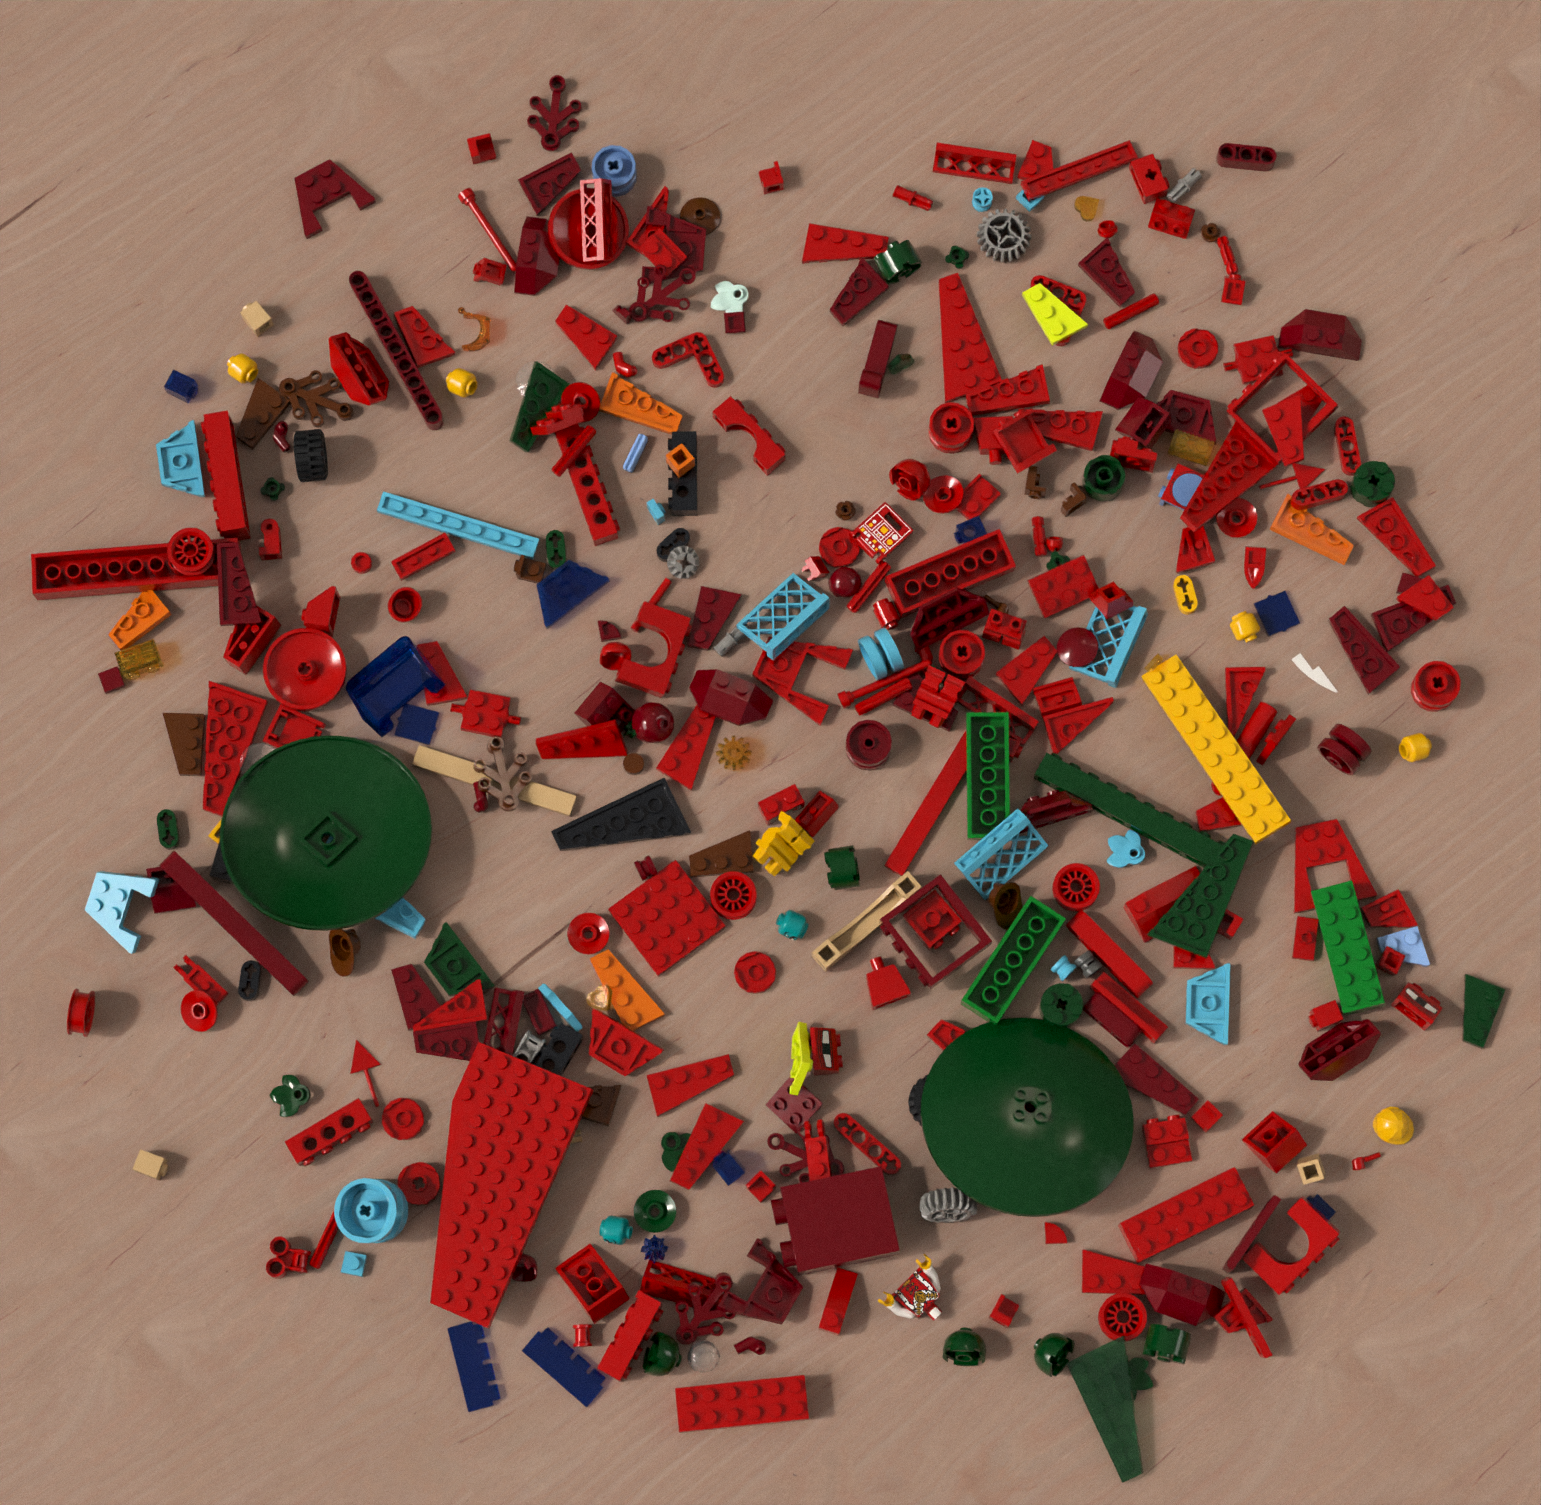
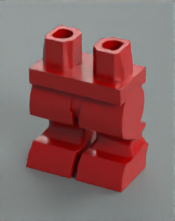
(1005, 625)
(937, 702)

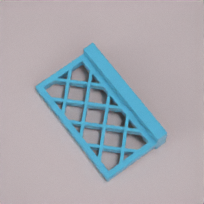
(798, 624)
(1124, 649)
(993, 844)

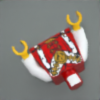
(916, 1293)

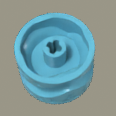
(371, 1210)

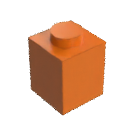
(680, 460)

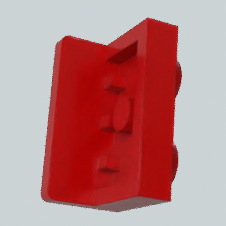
(1171, 218)

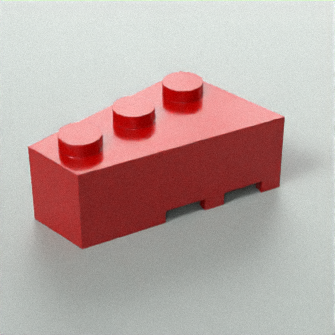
(249, 642)

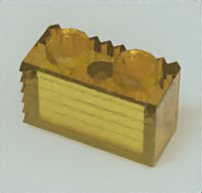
(1190, 447)
(139, 659)

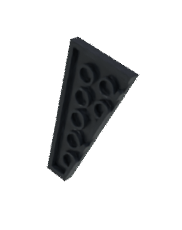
(633, 818)

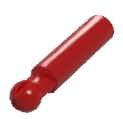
(1254, 731)

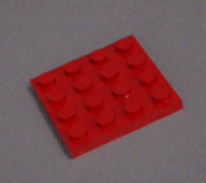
(666, 918)

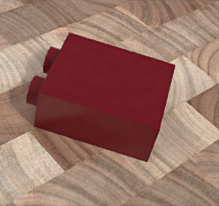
(836, 1221)

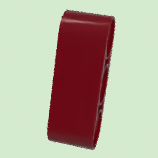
(1237, 162)
(1112, 1019)

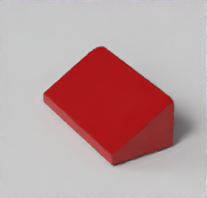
(816, 813)

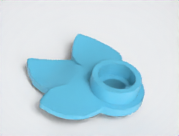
(1123, 848)

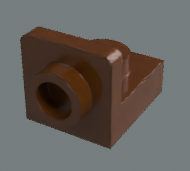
(1031, 483)
(1072, 503)
(529, 569)

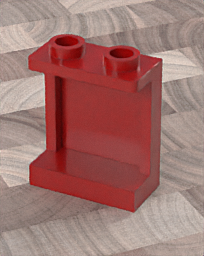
(1022, 440)

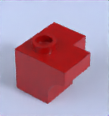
(1111, 600)

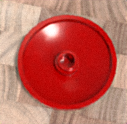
(566, 230)
(304, 669)

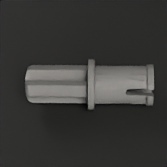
(1184, 185)
(729, 641)

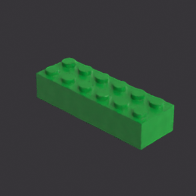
(986, 771)
(1348, 948)
(1013, 961)

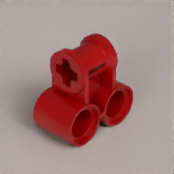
(288, 1258)

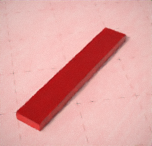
(1079, 170)

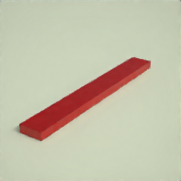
(929, 810)

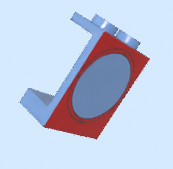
(1180, 487)

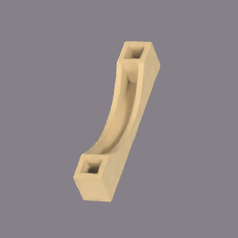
(866, 923)

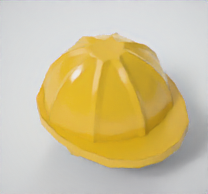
(1393, 1125)

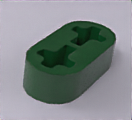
(551, 550)
(173, 829)

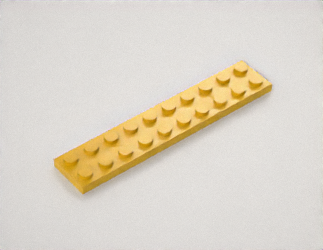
(1216, 749)

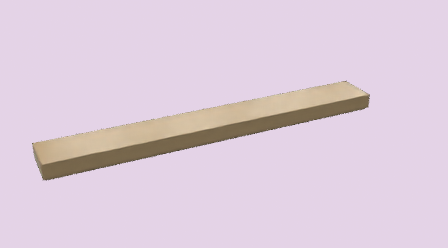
(463, 771)

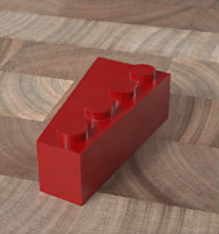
(631, 1336)

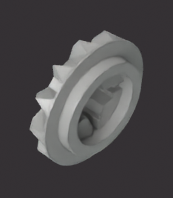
(676, 568)

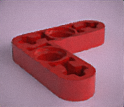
(1074, 293)
(691, 350)

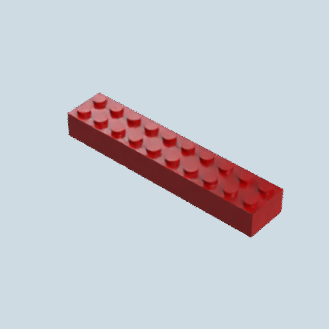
(114, 571)

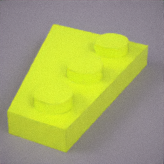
(1052, 314)
(801, 1054)

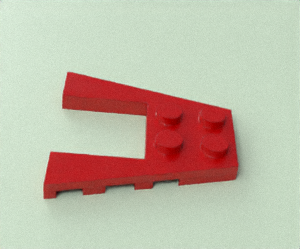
(783, 670)
(1324, 845)

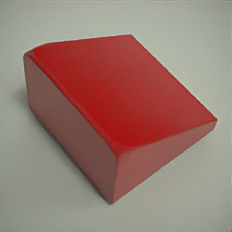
(1390, 961)

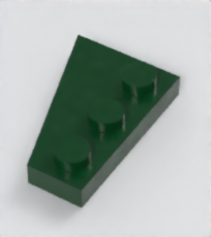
(1480, 1008)

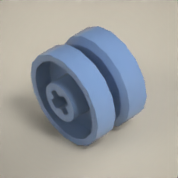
(615, 165)

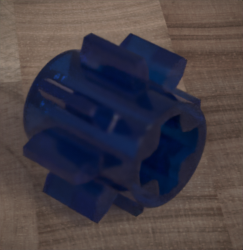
(654, 1249)

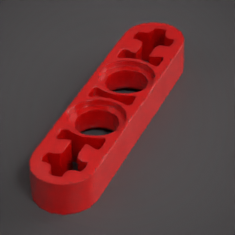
(869, 1141)

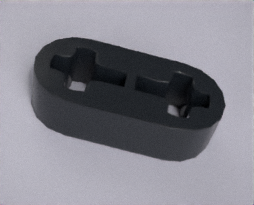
(670, 540)
(244, 980)

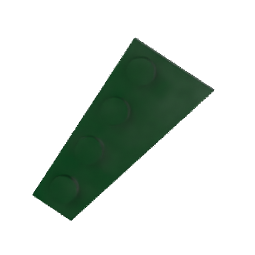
(541, 393)

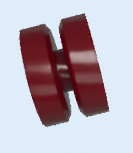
(868, 733)
(1344, 749)

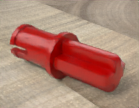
(912, 198)

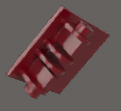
(792, 1108)

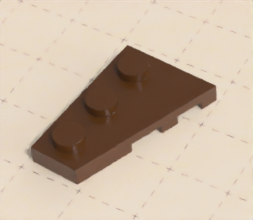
(602, 1104)

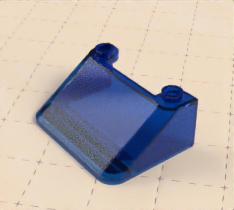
(391, 683)

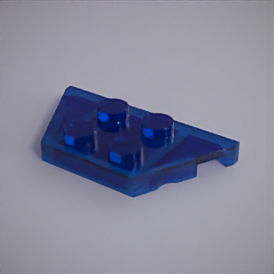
(566, 590)

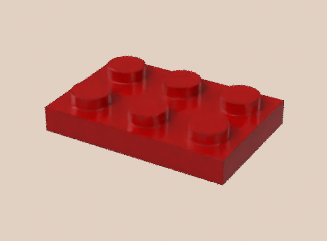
(1063, 586)

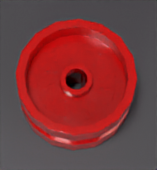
(959, 435)
(963, 643)
(1438, 674)

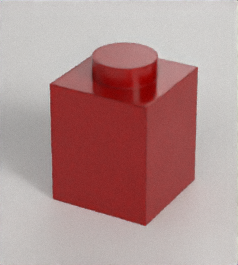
(1325, 1016)

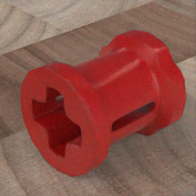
(582, 1335)

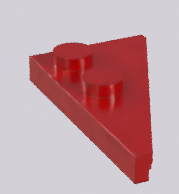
(643, 231)
(1067, 724)
(460, 1009)

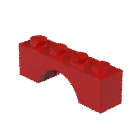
(731, 416)

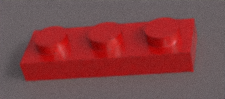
(423, 556)

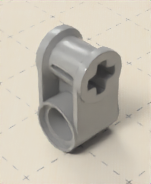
(529, 1047)

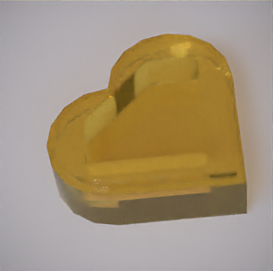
(1086, 207)
(600, 998)

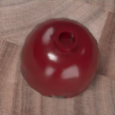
(653, 722)

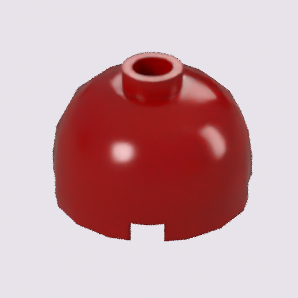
(911, 478)

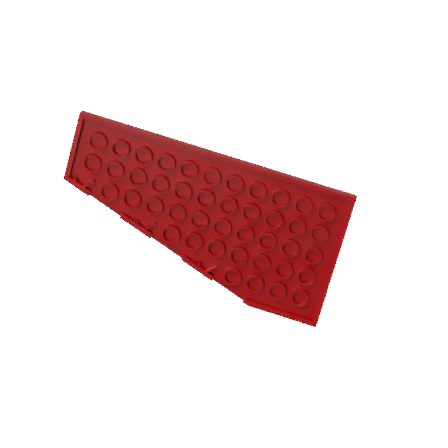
(500, 1163)

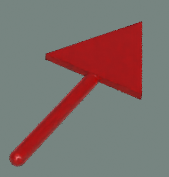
(1303, 474)
(363, 1061)

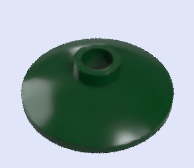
(649, 1201)

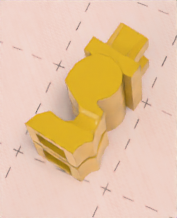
(782, 845)

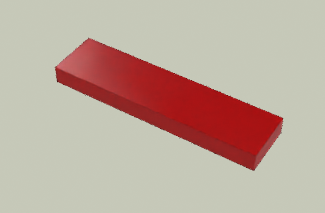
(1246, 1317)

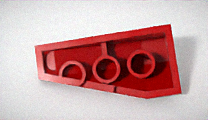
(1152, 904)

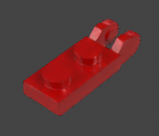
(200, 980)
(817, 1152)

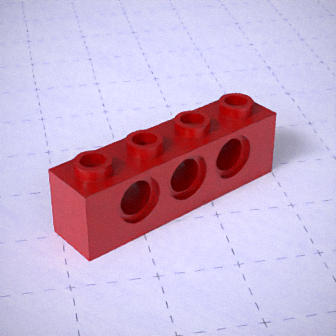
(298, 1143)

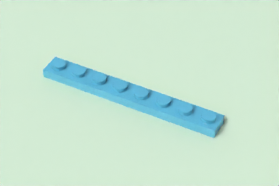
(458, 525)

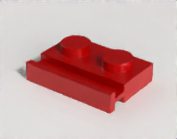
(662, 250)
(977, 497)
(1057, 696)

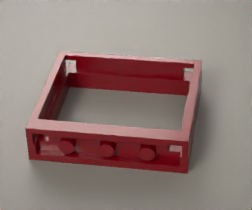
(961, 910)

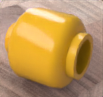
(242, 368)
(461, 382)
(1244, 626)
(1415, 747)

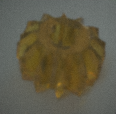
(726, 750)

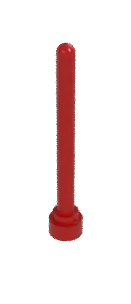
(468, 198)
(848, 697)

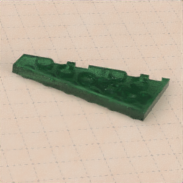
(1108, 1394)

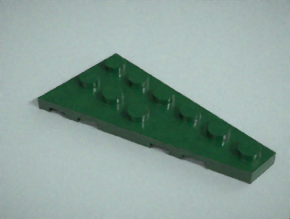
(1202, 906)

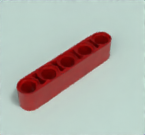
(1109, 954)

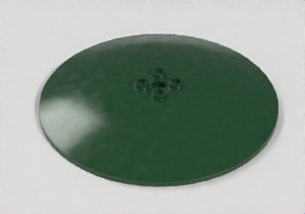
(317, 790)
(1020, 1158)

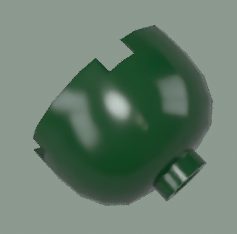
(964, 1348)
(1052, 1353)
(662, 1355)

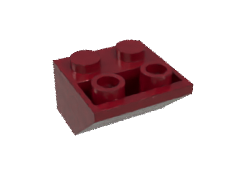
(1144, 422)
(603, 706)
(169, 894)

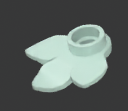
(726, 298)

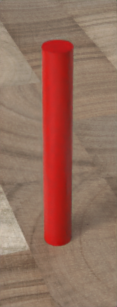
(655, 598)

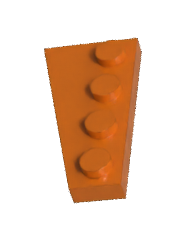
(632, 404)
(1310, 532)
(628, 998)

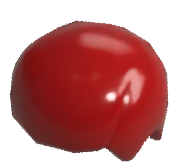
(613, 654)

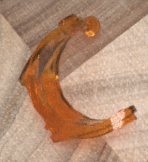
(484, 335)

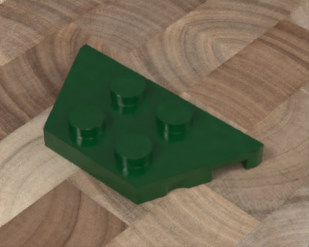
(454, 964)

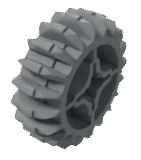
(1010, 239)
(947, 1206)

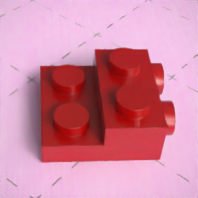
(558, 418)
(1130, 457)
(932, 920)
(1166, 1141)

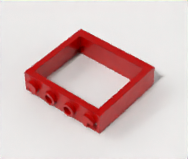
(1263, 378)

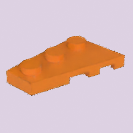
(142, 617)

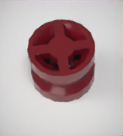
(645, 868)

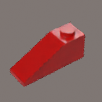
(838, 1301)

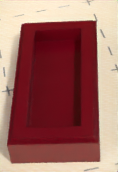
(538, 1012)

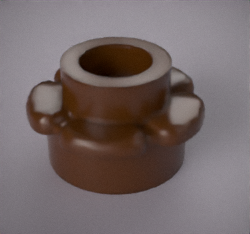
(1207, 236)
(845, 515)

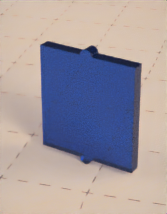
(1276, 613)
(416, 724)

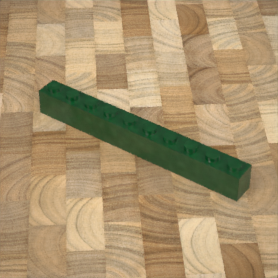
(1128, 811)

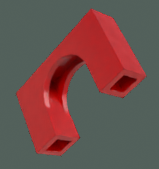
(673, 629)
(1281, 1274)

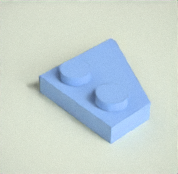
(1408, 943)

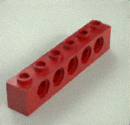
(600, 532)

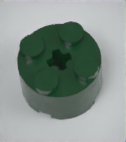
(898, 261)
(1378, 474)
(1100, 489)
(843, 868)
(1066, 995)
(1167, 1344)

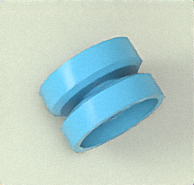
(880, 653)

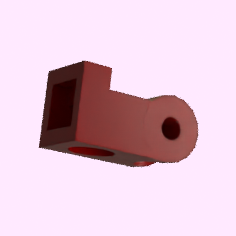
(272, 540)

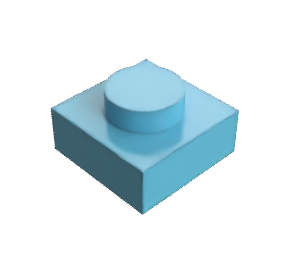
(1029, 205)
(656, 510)
(353, 1263)

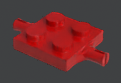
(1254, 357)
(485, 714)

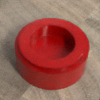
(361, 563)

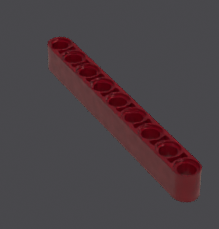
(397, 359)
(233, 923)

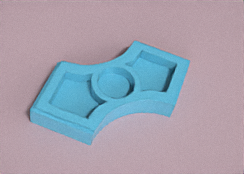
(560, 1007)

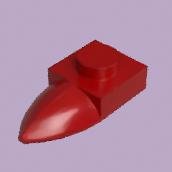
(1254, 564)

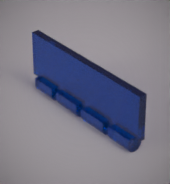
(559, 1365)
(470, 1366)

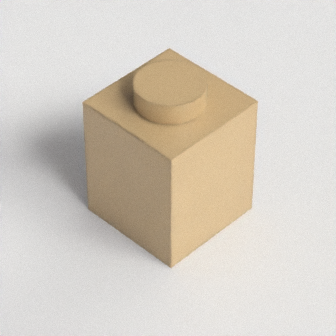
(256, 318)
(150, 1165)
(1311, 1169)

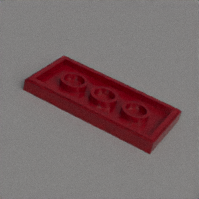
(1251, 1234)

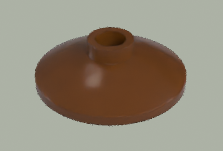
(711, 214)

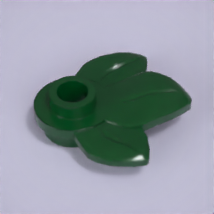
(287, 1095)
(672, 1154)
(1139, 1379)

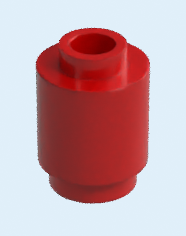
(886, 614)

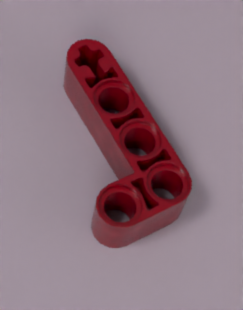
(878, 358)

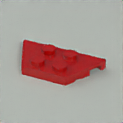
(618, 1045)

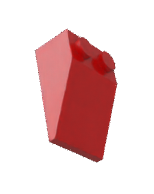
(592, 1283)

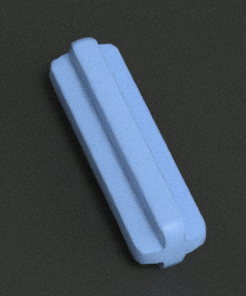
(635, 453)

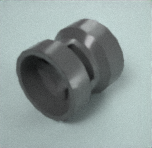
(1086, 959)

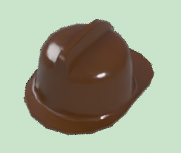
(1006, 903)
(343, 949)

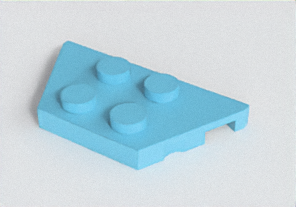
(181, 461)
(1209, 1003)

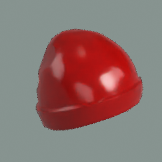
(404, 604)

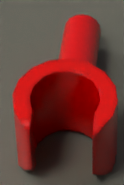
(1358, 1163)

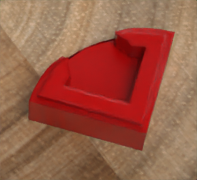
(1054, 1234)

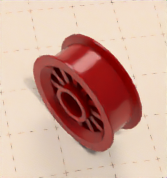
(193, 569)
(1066, 903)
(724, 911)
(81, 1012)
(1137, 1305)

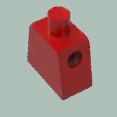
(986, 439)
(885, 984)

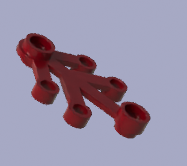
(554, 117)
(660, 296)
(801, 1154)
(702, 1312)

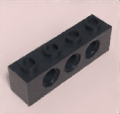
(684, 505)
(564, 1035)

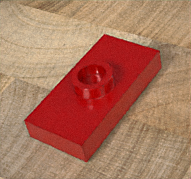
(1305, 938)

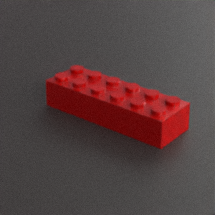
(226, 476)
(958, 567)
(1186, 1215)
(741, 1404)

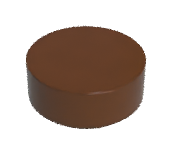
(633, 763)

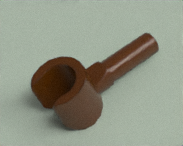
(1002, 607)

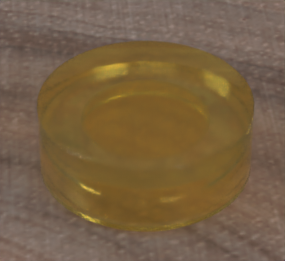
(1157, 659)

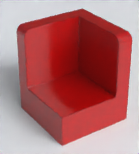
(481, 148)
(771, 179)
(1229, 924)
(1206, 1116)
(760, 1186)
(1004, 1311)

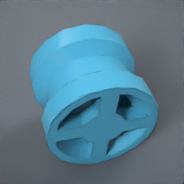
(982, 194)
(1063, 968)

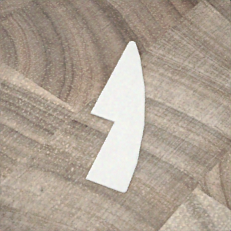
(1316, 674)

